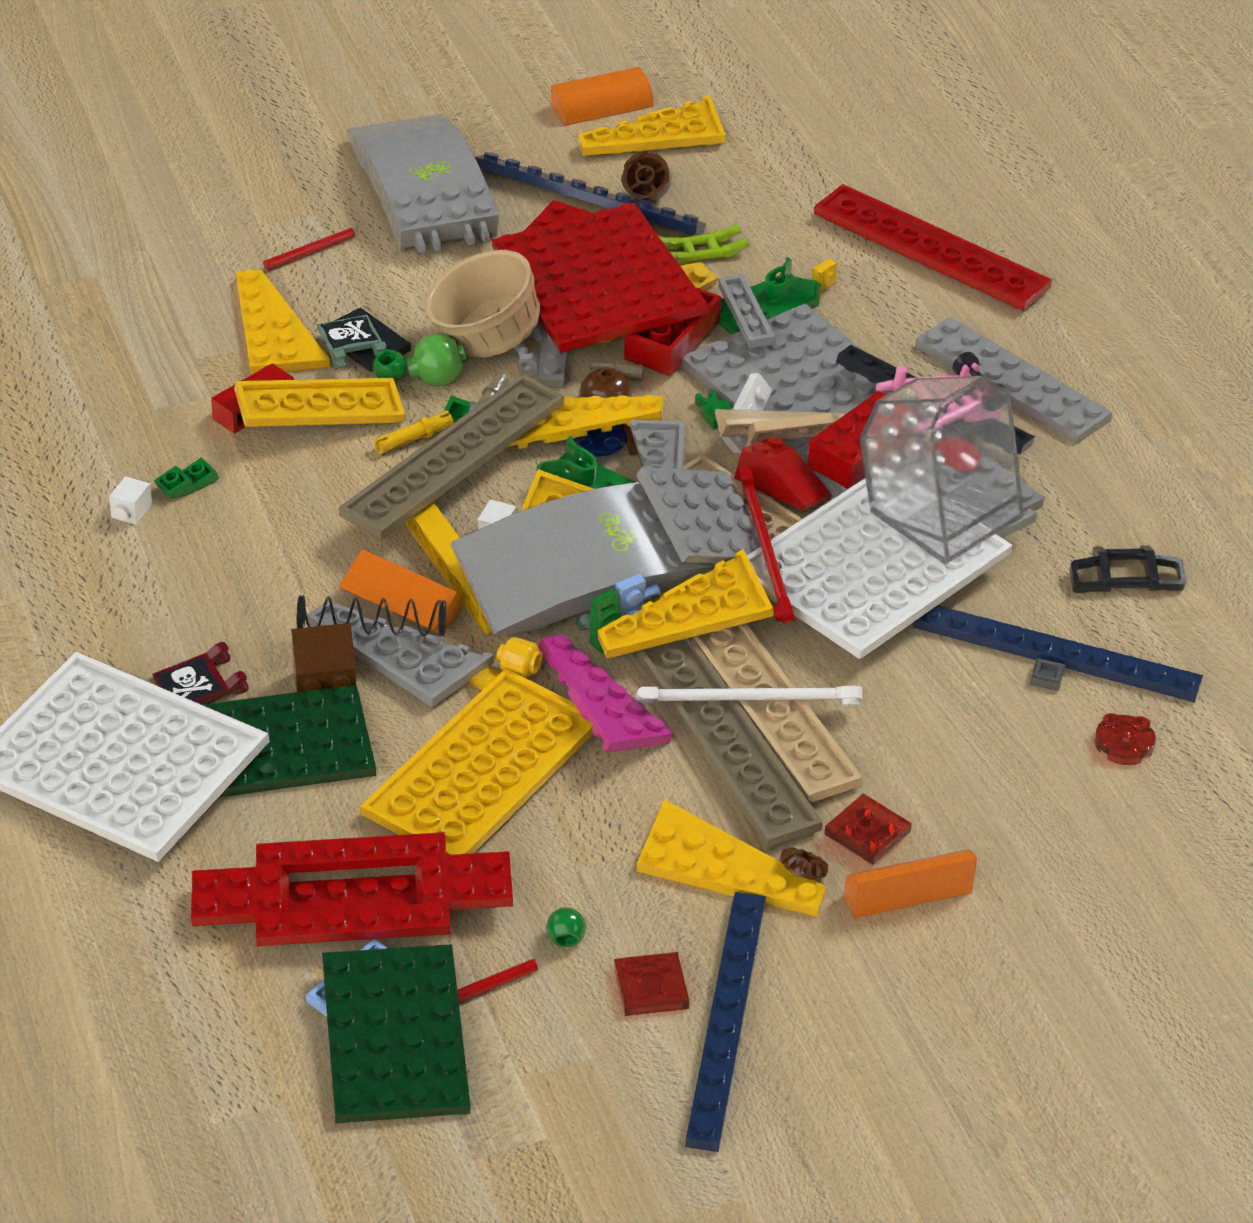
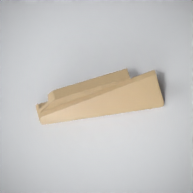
(779, 424)

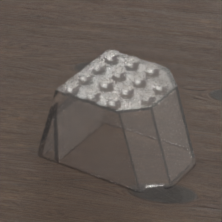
(943, 463)

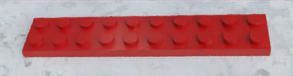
(933, 247)

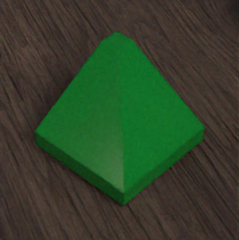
(457, 408)

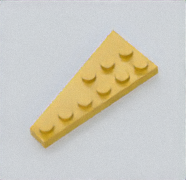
(273, 328)
(591, 413)

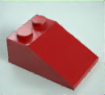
(782, 474)

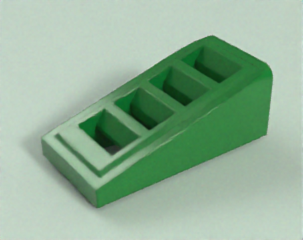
(602, 618)

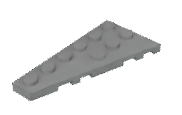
(413, 662)

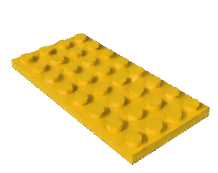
(481, 764)

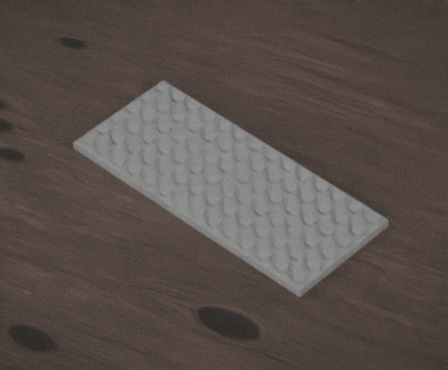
(799, 372)

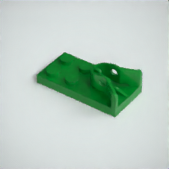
(776, 295)
(581, 469)

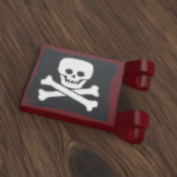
(199, 678)

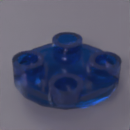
(603, 443)

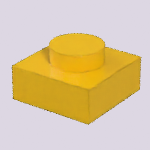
(825, 273)

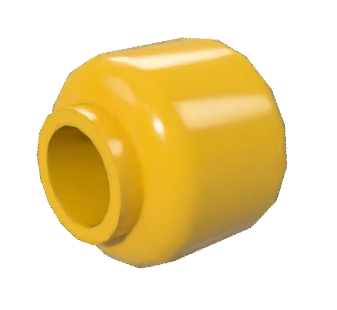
(519, 657)

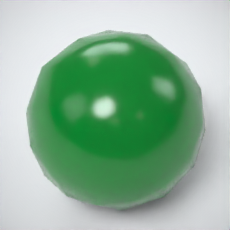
(389, 365)
(566, 927)

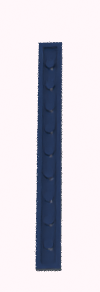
(597, 195)
(1073, 654)
(725, 1023)

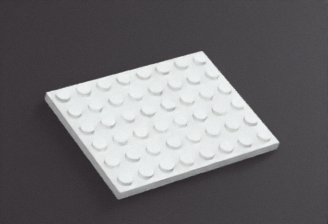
(861, 576)
(121, 755)

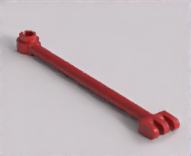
(782, 611)

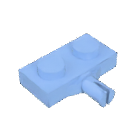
(633, 594)

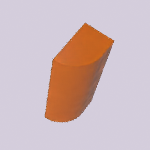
(601, 96)
(378, 578)
(910, 883)

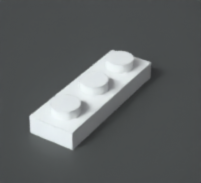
(752, 397)

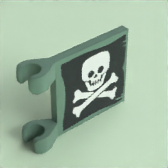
(349, 336)

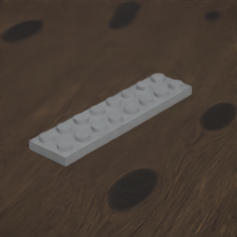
(1029, 387)

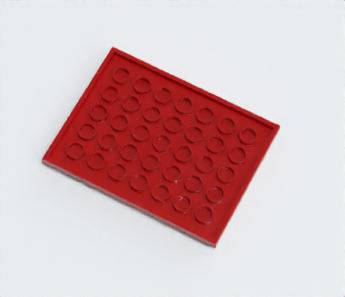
(603, 277)

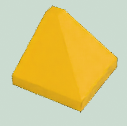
(484, 677)

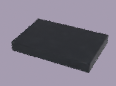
(392, 339)

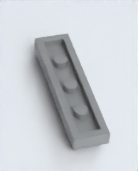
(746, 311)

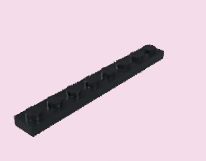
(880, 371)

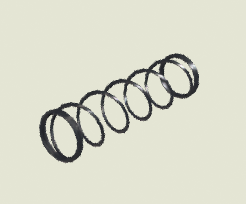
(301, 615)

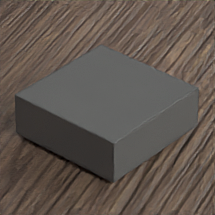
(1047, 674)

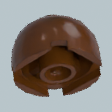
(646, 176)
(605, 383)

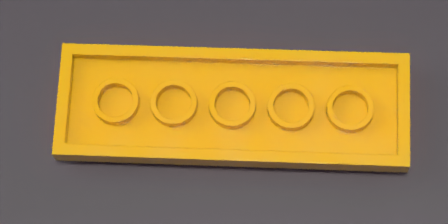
(319, 402)

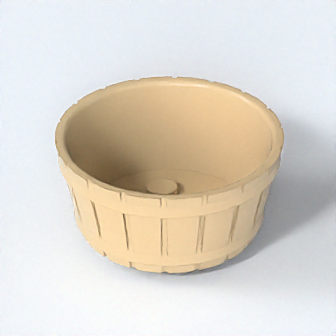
(485, 302)

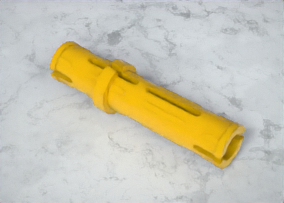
(423, 429)

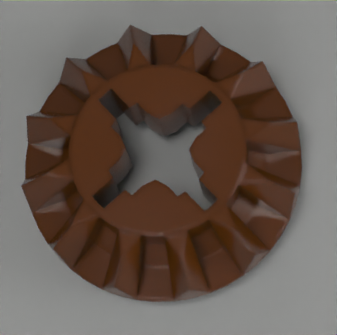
(803, 863)

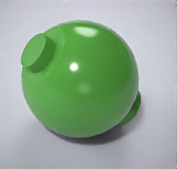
(437, 360)

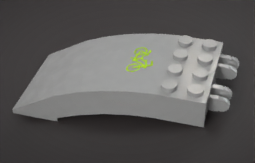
(426, 181)
(565, 554)

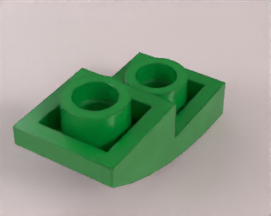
(186, 481)

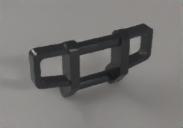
(1147, 557)

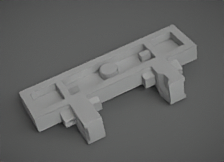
(548, 364)

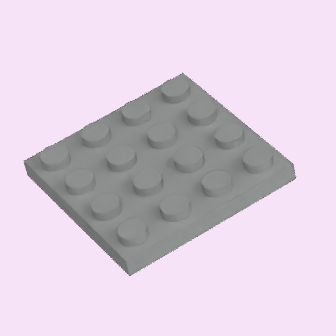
(700, 513)

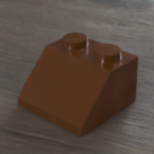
(323, 657)

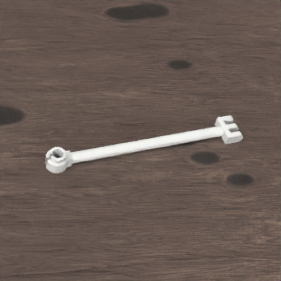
(848, 695)

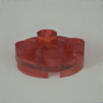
(1136, 729)

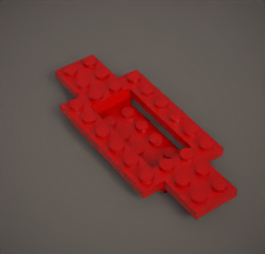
(351, 906)

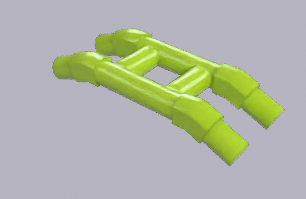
(711, 240)

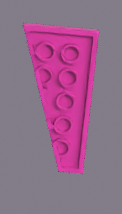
(600, 700)

